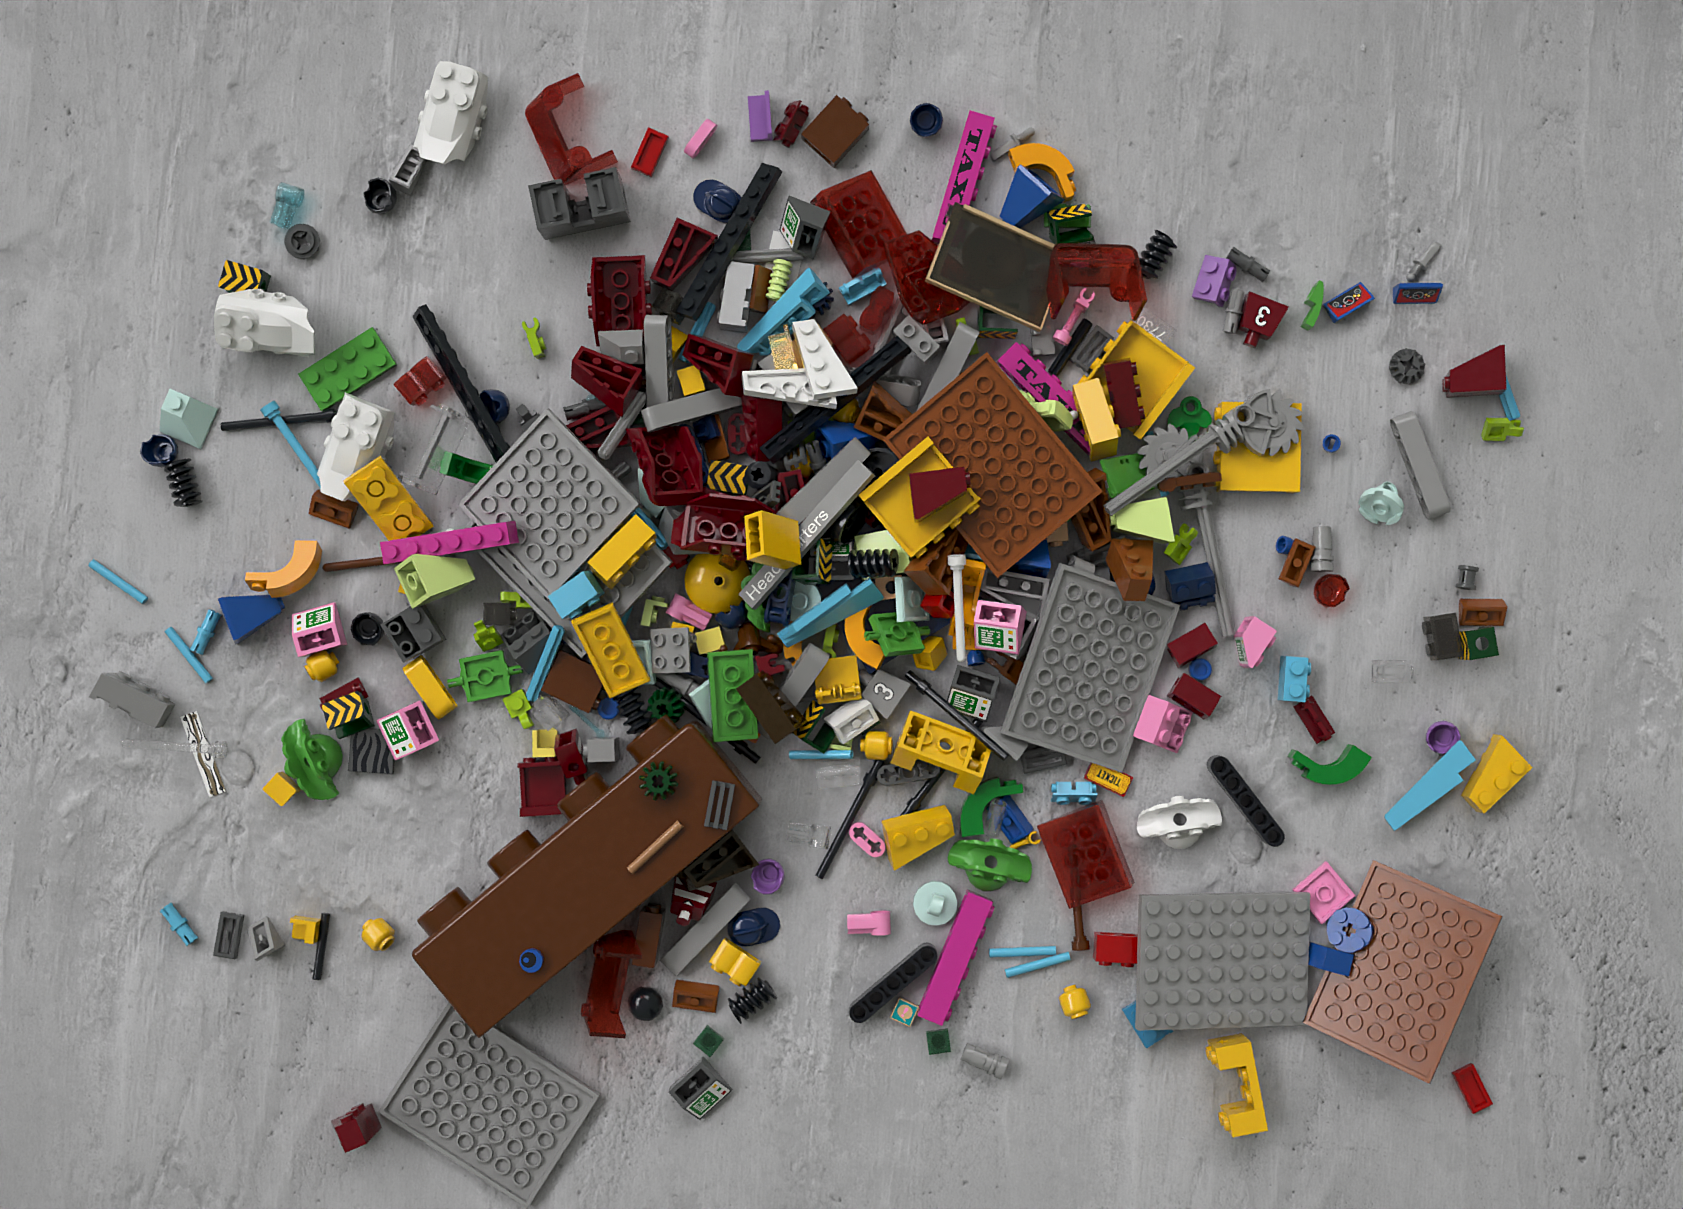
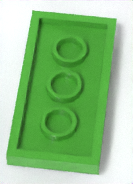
(347, 369)
(729, 712)

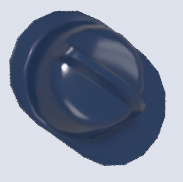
(716, 199)
(753, 926)

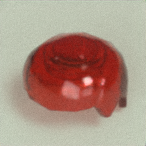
(1330, 590)

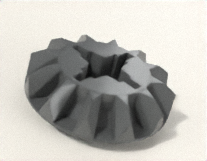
(300, 231)
(1398, 369)

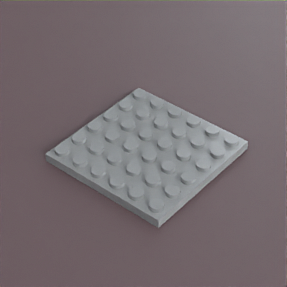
(558, 497)

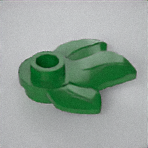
(1190, 420)

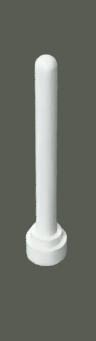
(956, 564)

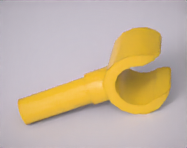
(1025, 841)

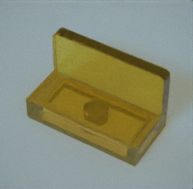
(783, 350)

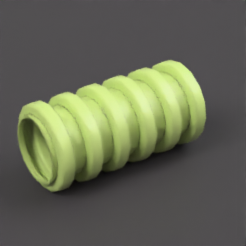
(779, 279)

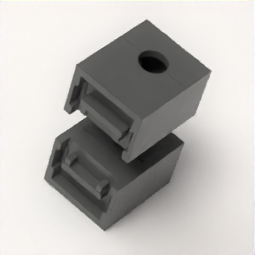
(560, 216)

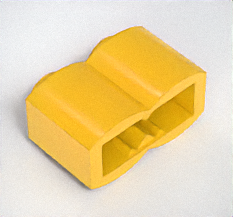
(734, 962)

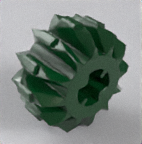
(666, 703)
(666, 780)

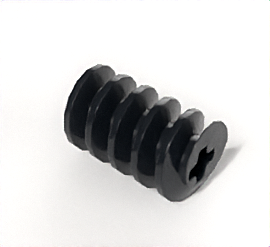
(1155, 254)
(756, 471)
(182, 483)
(872, 563)
(632, 711)
(751, 999)

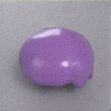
(1442, 736)
(767, 876)

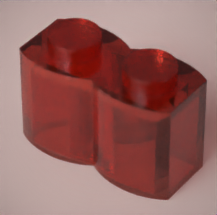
(880, 305)
(847, 339)
(420, 381)

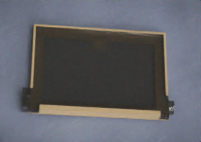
(993, 265)

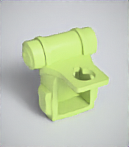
(1052, 412)

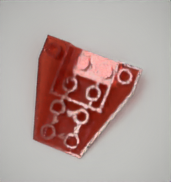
(909, 264)

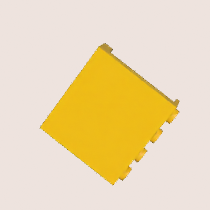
(1158, 369)
(1249, 472)
(892, 505)

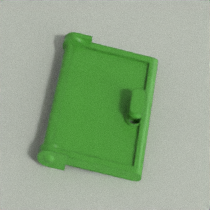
(1122, 472)

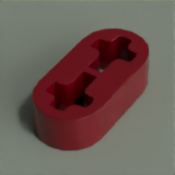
(732, 434)

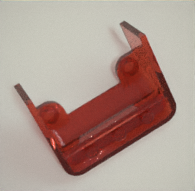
(561, 161)
(1096, 266)
(608, 982)

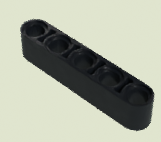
(1254, 807)
(887, 992)

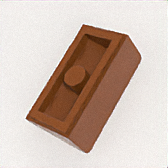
(760, 282)
(717, 448)
(333, 509)
(1296, 563)
(1482, 612)
(695, 996)

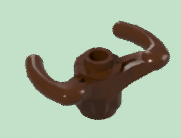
(750, 638)

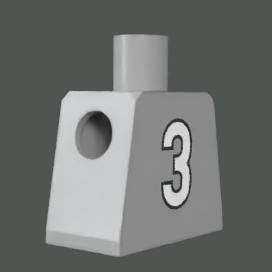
(883, 690)

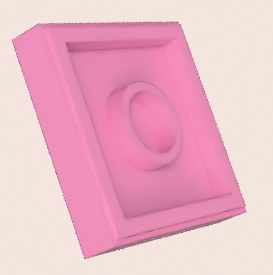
(1326, 892)

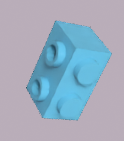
(576, 595)
(1293, 679)

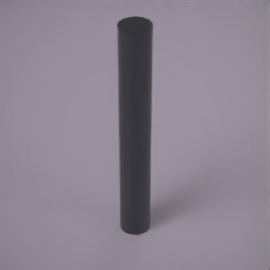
(321, 946)

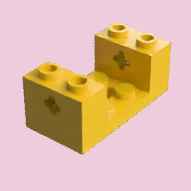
(922, 739)
(1247, 1115)

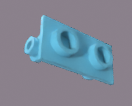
(862, 285)
(1084, 793)

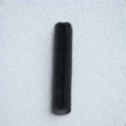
(1067, 351)

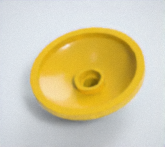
(701, 586)

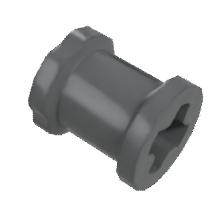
(1467, 577)

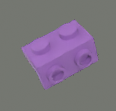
(1214, 280)

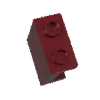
(541, 786)

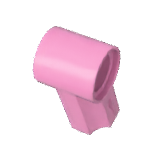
(684, 610)
(875, 922)

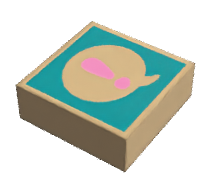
(904, 1011)

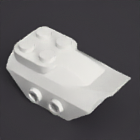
(452, 113)
(263, 321)
(357, 437)

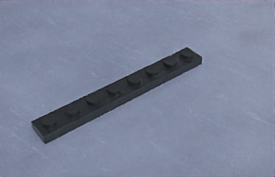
(729, 241)
(460, 382)
(815, 416)

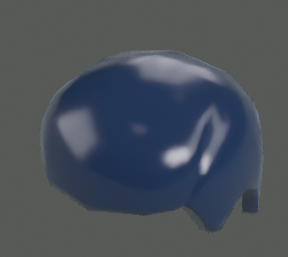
(926, 120)
(497, 404)
(159, 450)
(735, 618)

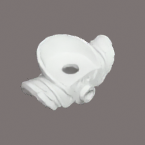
(1159, 822)

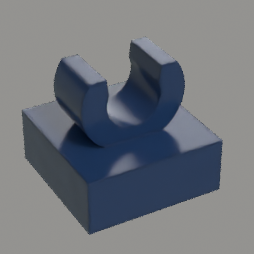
(706, 429)

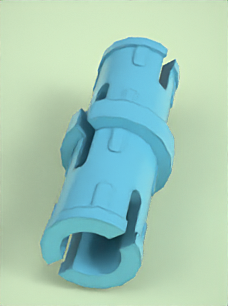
(205, 632)
(179, 924)

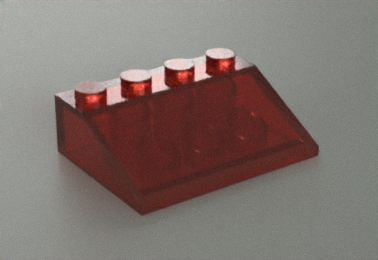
(859, 222)
(1086, 854)

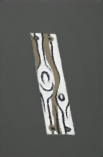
(204, 761)

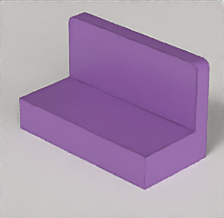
(760, 117)

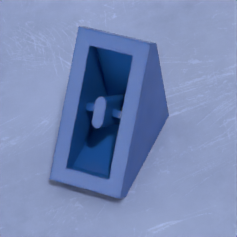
(1330, 959)

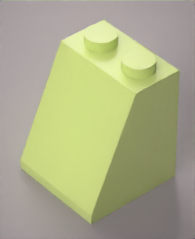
(1145, 520)
(882, 540)
(432, 577)

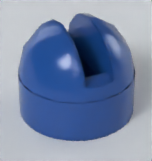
(1326, 442)
(1284, 544)
(975, 658)

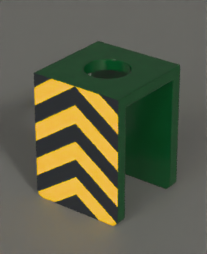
(1068, 214)
(242, 277)
(999, 333)
(727, 478)
(823, 566)
(1488, 643)
(348, 714)
(824, 736)

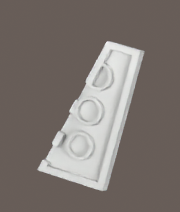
(821, 364)
(783, 385)

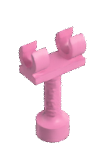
(1080, 305)

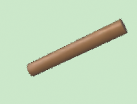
(654, 847)

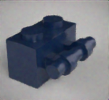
(1191, 585)

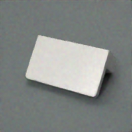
(852, 719)

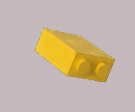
(772, 540)

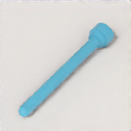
(272, 411)

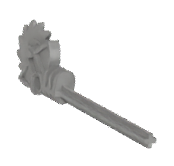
(1266, 425)
(1159, 450)

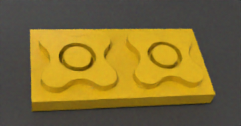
(387, 501)
(610, 650)

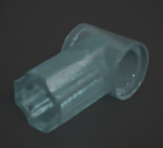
(288, 199)

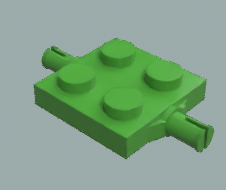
(894, 636)
(485, 676)

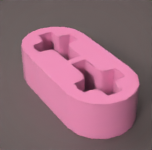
(700, 138)
(870, 835)

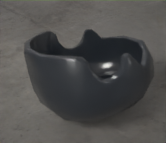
(380, 196)
(367, 628)
(645, 1003)

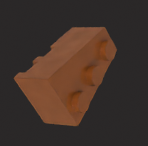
(1131, 567)

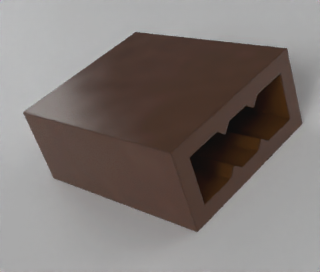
(835, 130)
(574, 682)
(649, 934)

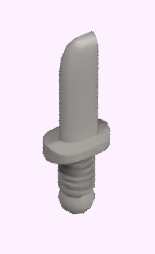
(1015, 141)
(1421, 264)

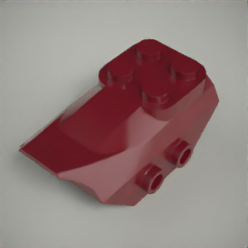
(618, 294)
(668, 464)
(716, 524)

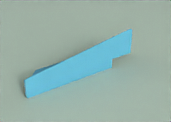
(791, 307)
(831, 610)
(1431, 786)

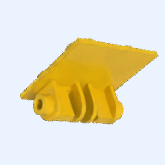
(838, 681)

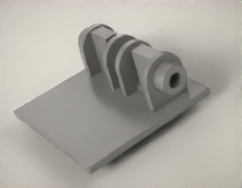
(671, 650)

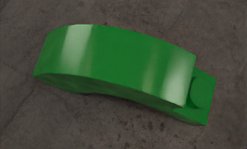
(463, 468)
(1345, 768)
(974, 804)

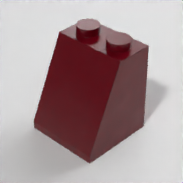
(1478, 376)
(936, 490)

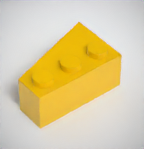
(1096, 418)
(622, 551)
(1495, 775)
(916, 833)

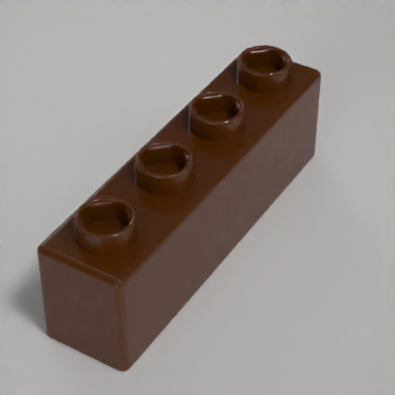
(578, 879)

